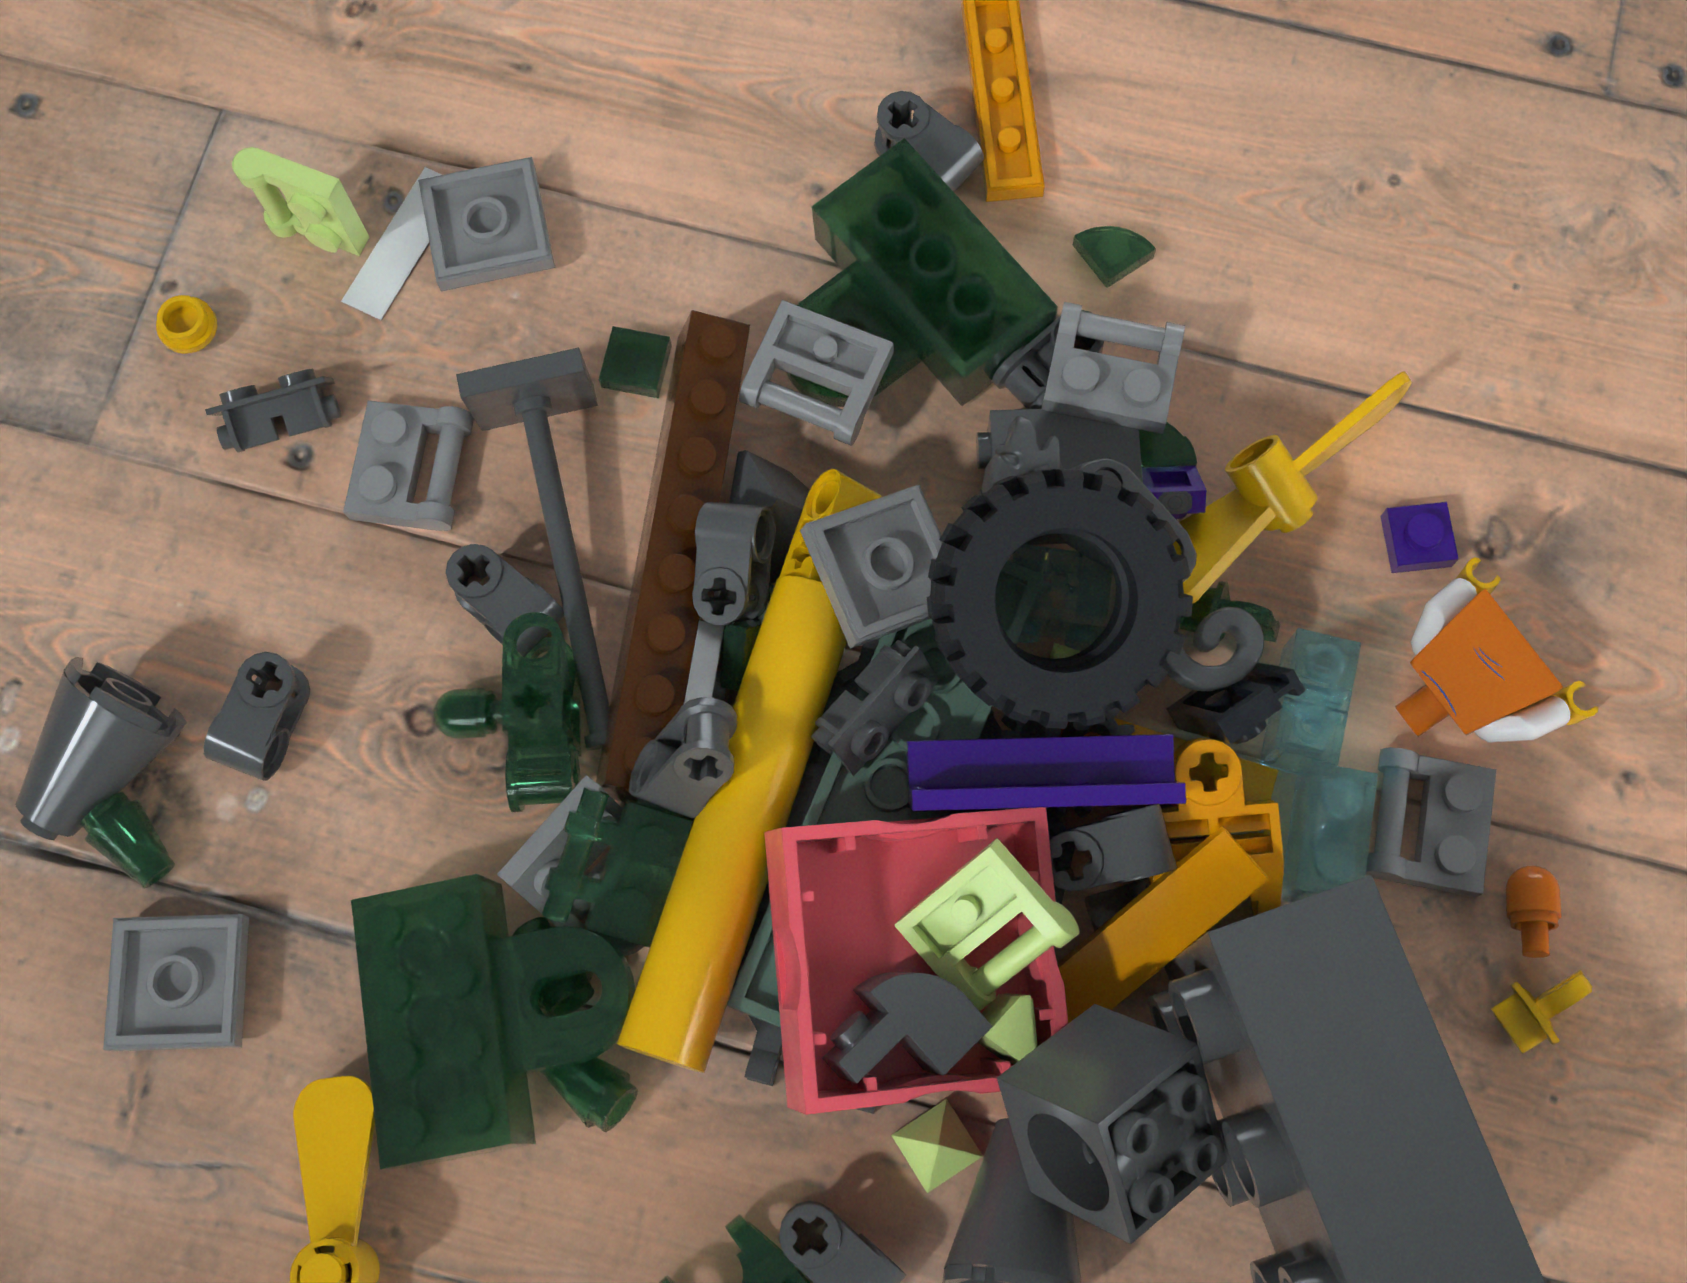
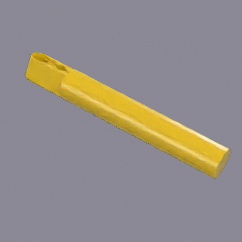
(724, 857)

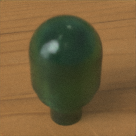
(468, 713)

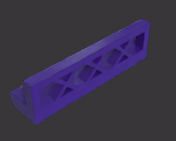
(1042, 772)

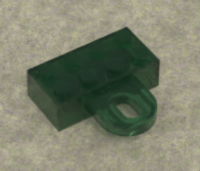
(921, 277)
(461, 1019)

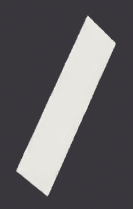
(392, 256)

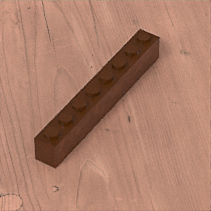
(685, 476)

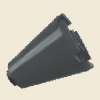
(91, 746)
(1008, 1229)

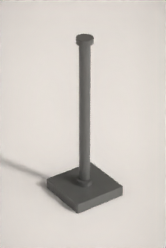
(530, 394)

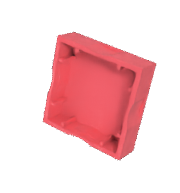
(833, 927)

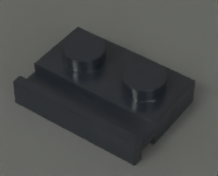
(1238, 710)

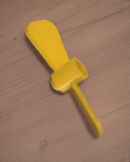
(1272, 490)
(334, 1150)

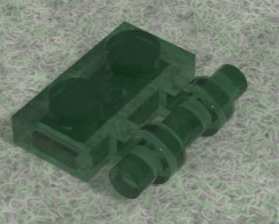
(635, 874)

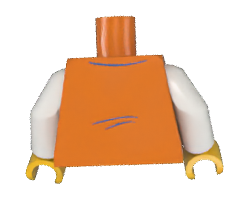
(1483, 670)

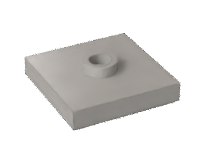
(486, 224)
(876, 563)
(177, 983)

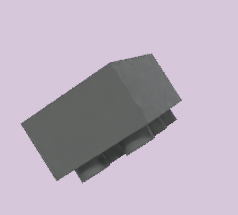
(1341, 1100)

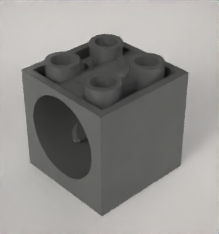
(1113, 1121)

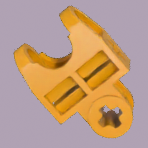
(1225, 805)

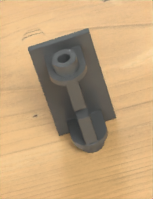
(251, 415)
(896, 685)

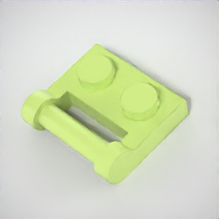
(313, 203)
(975, 906)

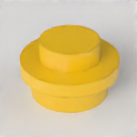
(186, 324)

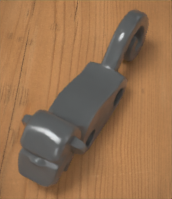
(1021, 454)

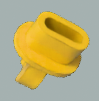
(1528, 1018)

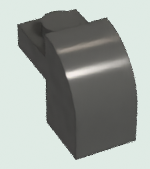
(910, 1008)

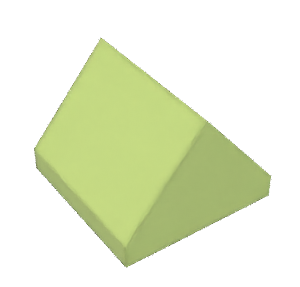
(1013, 1027)

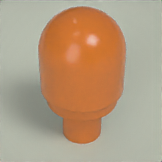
(1533, 908)

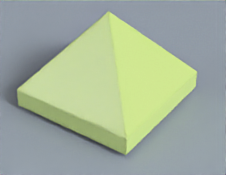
(936, 1145)

